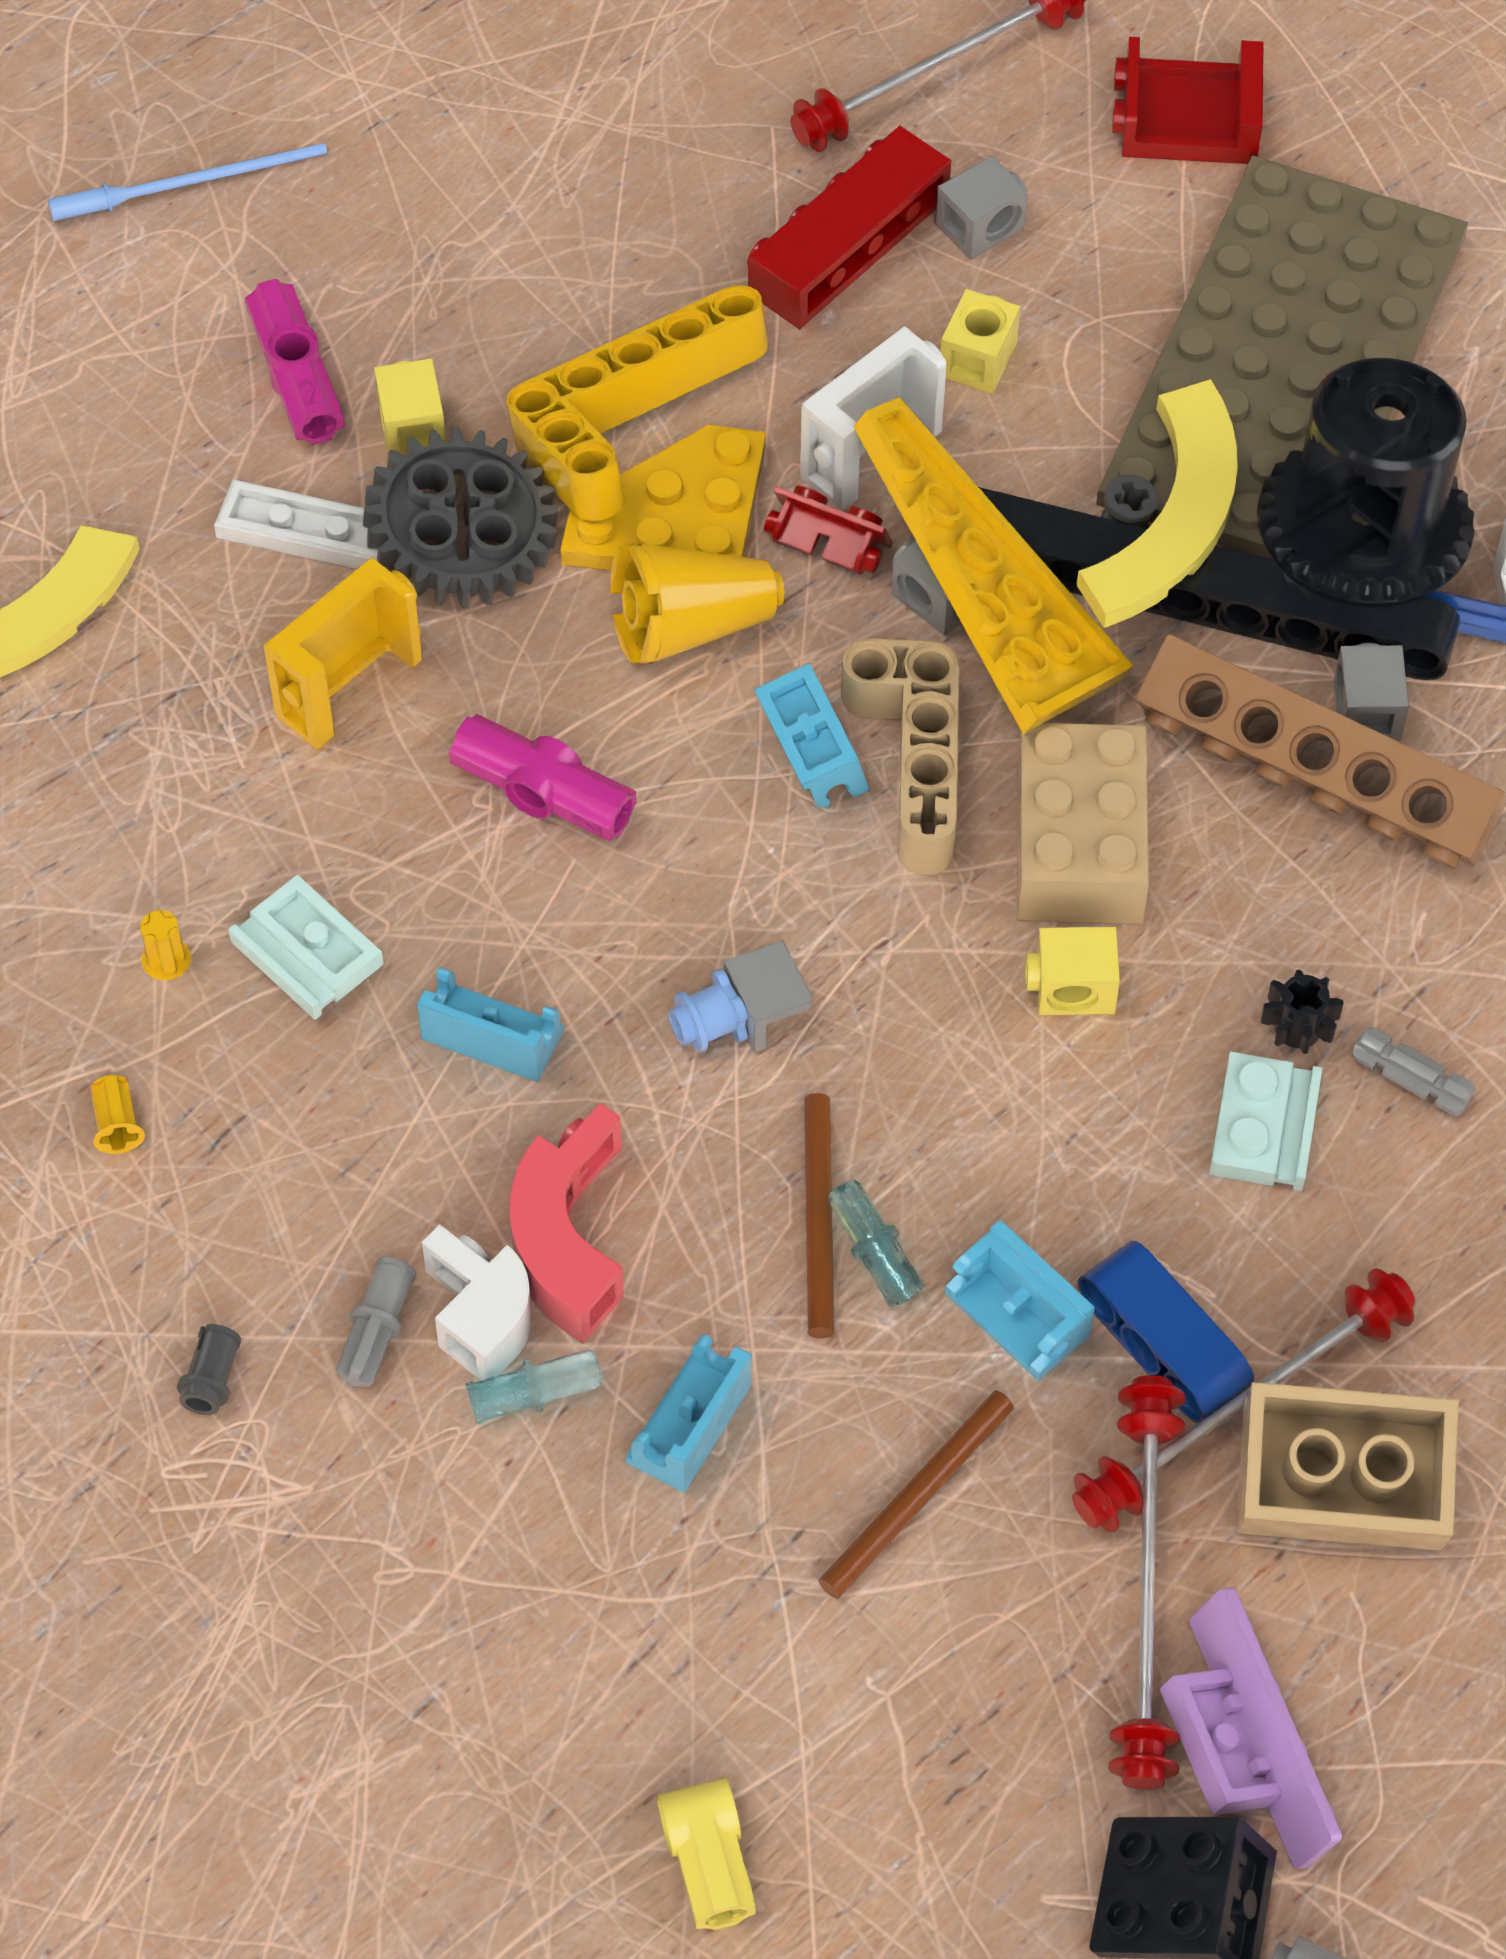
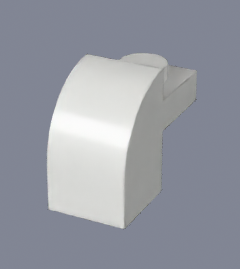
(492, 1304)

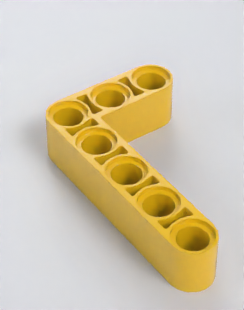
(569, 407)

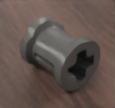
(1137, 504)

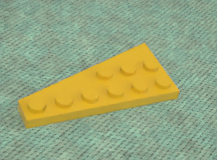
(1013, 607)

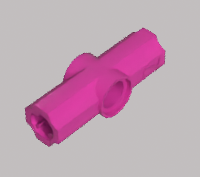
(294, 362)
(542, 777)

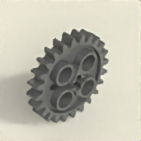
(516, 517)

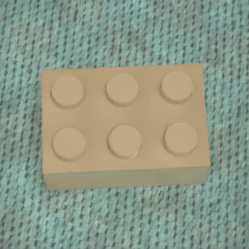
(1082, 824)
(1348, 1466)

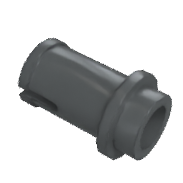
(205, 1384)

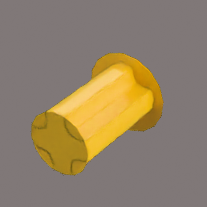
(164, 952)
(114, 1116)

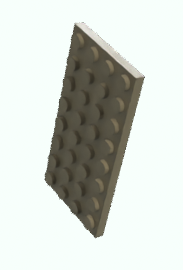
(1283, 298)

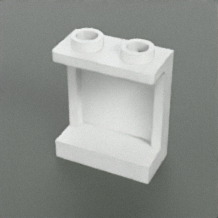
(894, 369)

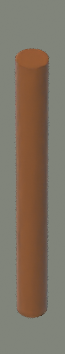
(819, 1216)
(916, 1494)

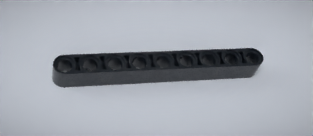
(1242, 592)

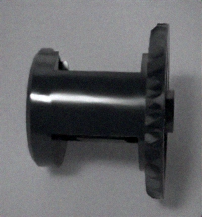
(1384, 471)

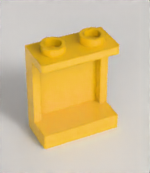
(336, 642)

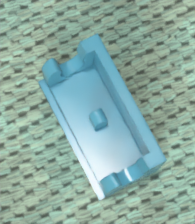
(811, 734)
(488, 1028)
(1020, 1301)
(692, 1415)

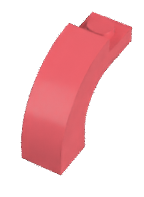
(565, 1273)

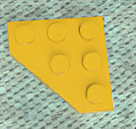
(683, 498)

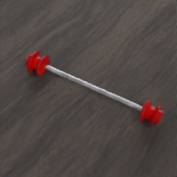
(830, 115)
(1368, 1312)
(1145, 1738)

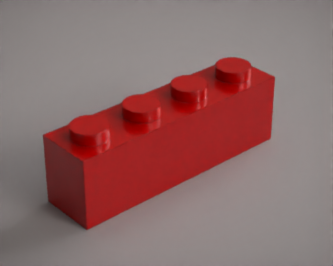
(847, 226)

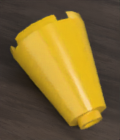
(687, 598)

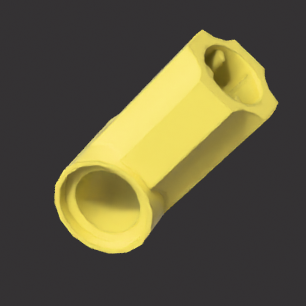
(704, 1835)

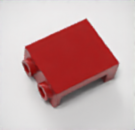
(1190, 106)

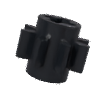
(1301, 1011)

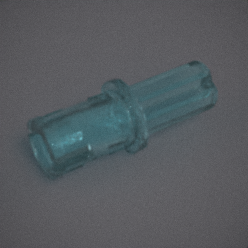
(875, 1244)
(534, 1385)

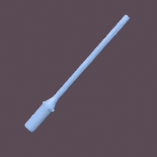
(111, 196)

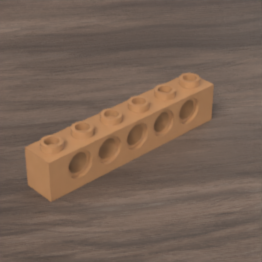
(1186, 670)

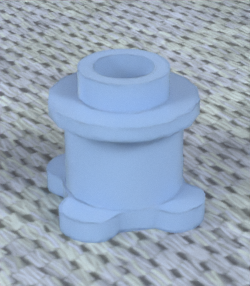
(709, 1014)

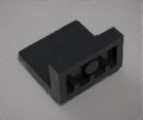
(1183, 1889)

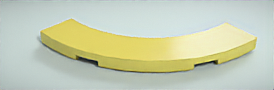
(1190, 519)
(65, 596)

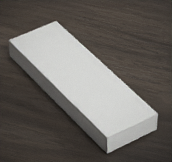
(294, 524)

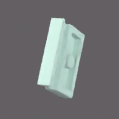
(306, 946)
(1265, 1121)

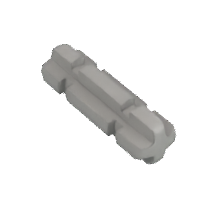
(1413, 1071)

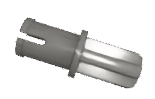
(375, 1322)

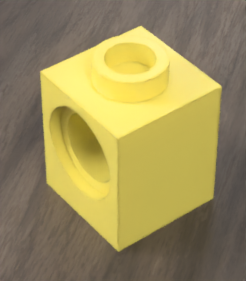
(980, 340)
(408, 403)
(1074, 971)

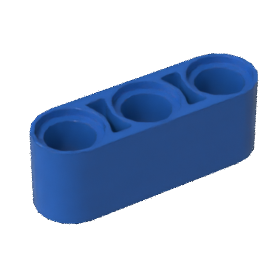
(1166, 1329)

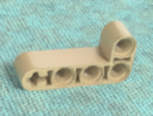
(921, 705)

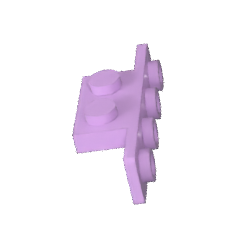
(1244, 1735)

